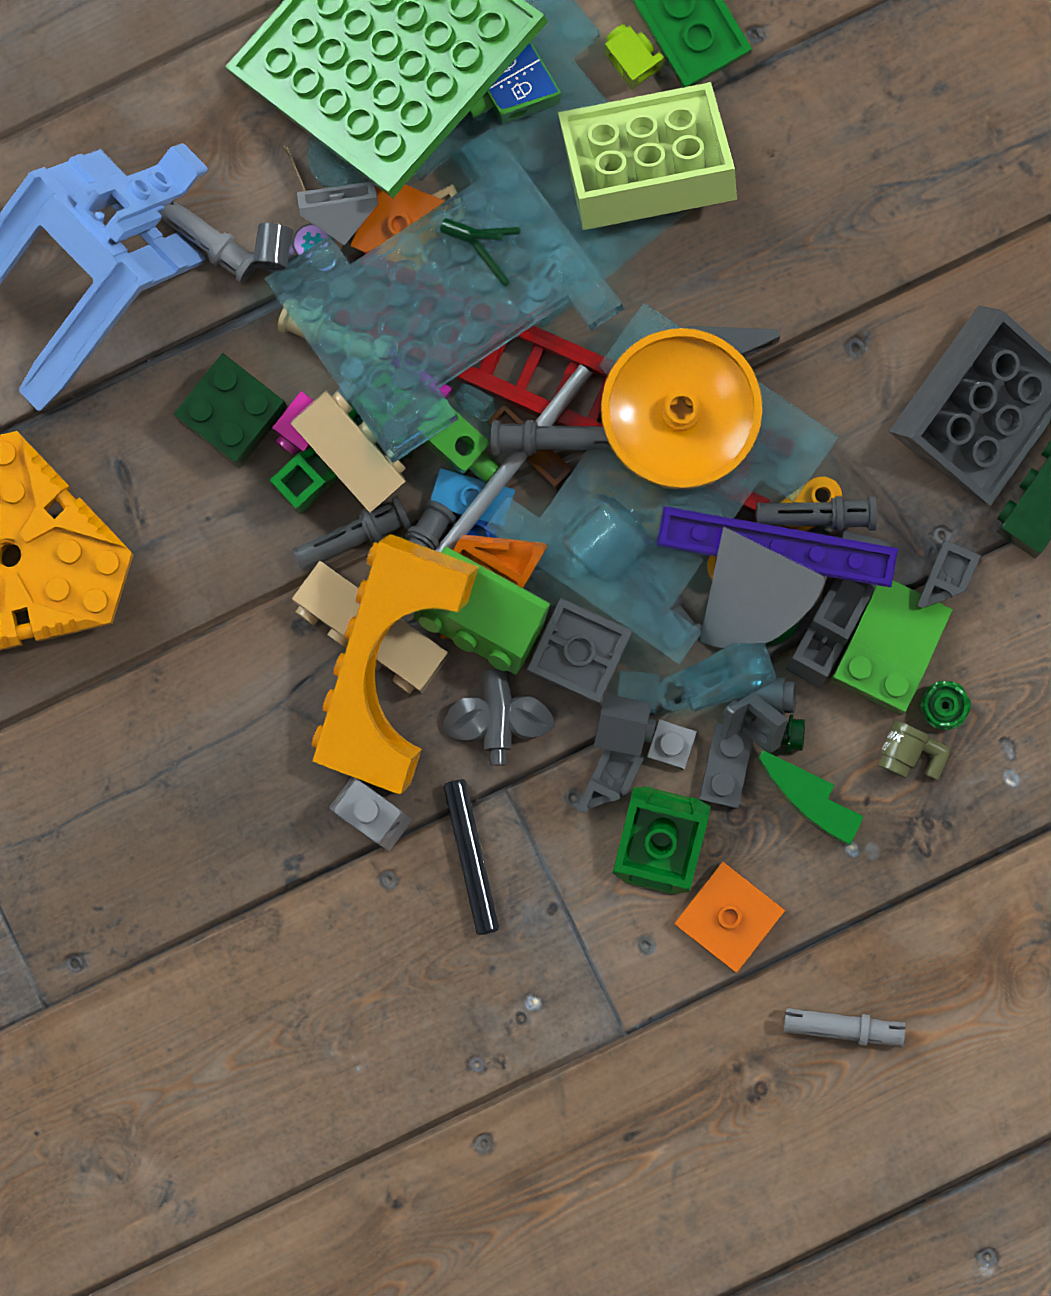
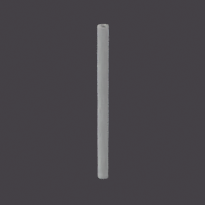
(513, 461)

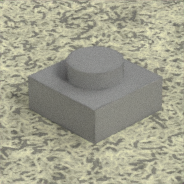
(671, 744)

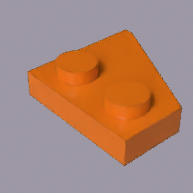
(505, 557)

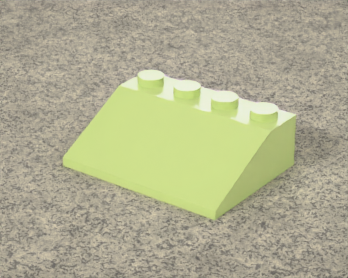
(648, 156)

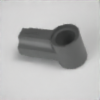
(273, 247)

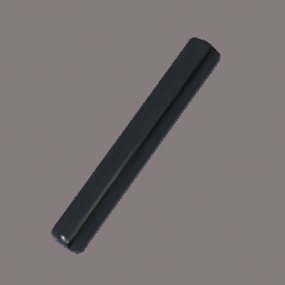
(471, 857)

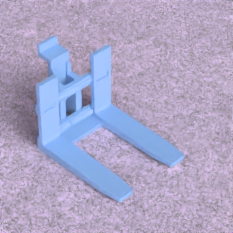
(64, 205)

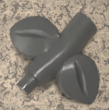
(497, 717)

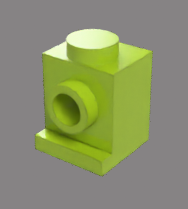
(632, 55)

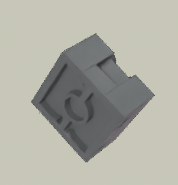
(579, 651)

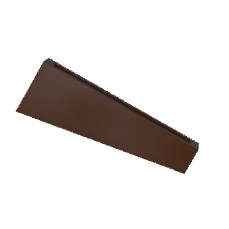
(545, 462)

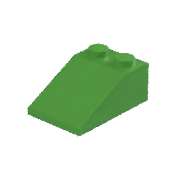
(891, 647)

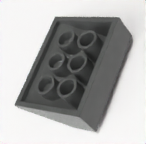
(981, 405)

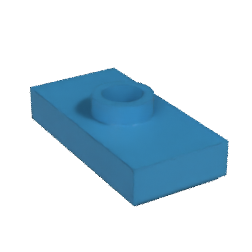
(459, 491)

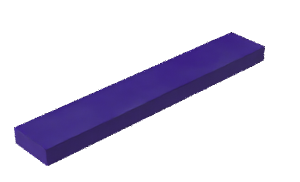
(817, 552)

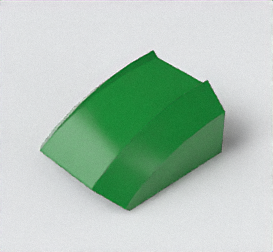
(661, 840)

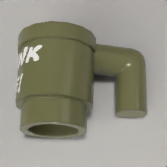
(904, 749)

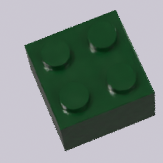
(230, 410)

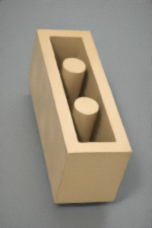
(349, 449)

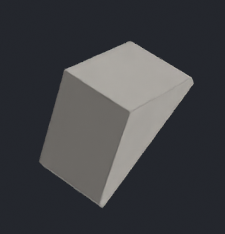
(338, 209)

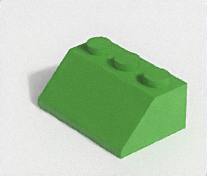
(497, 623)

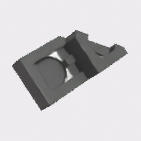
(949, 574)
(610, 779)

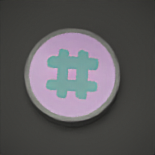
(307, 237)

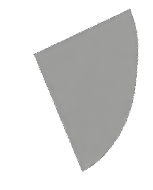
(755, 593)

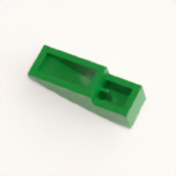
(809, 797)

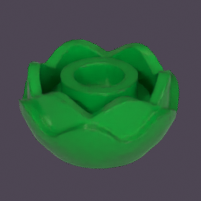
(952, 694)

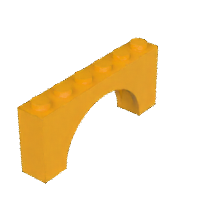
(355, 730)

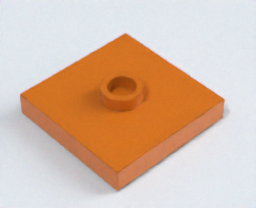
(393, 216)
(729, 917)

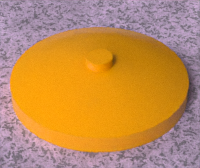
(681, 408)

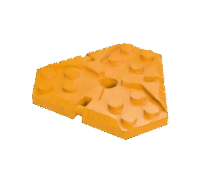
(68, 565)

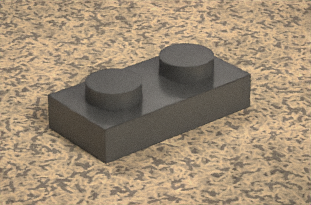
(726, 769)

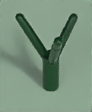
(473, 236)

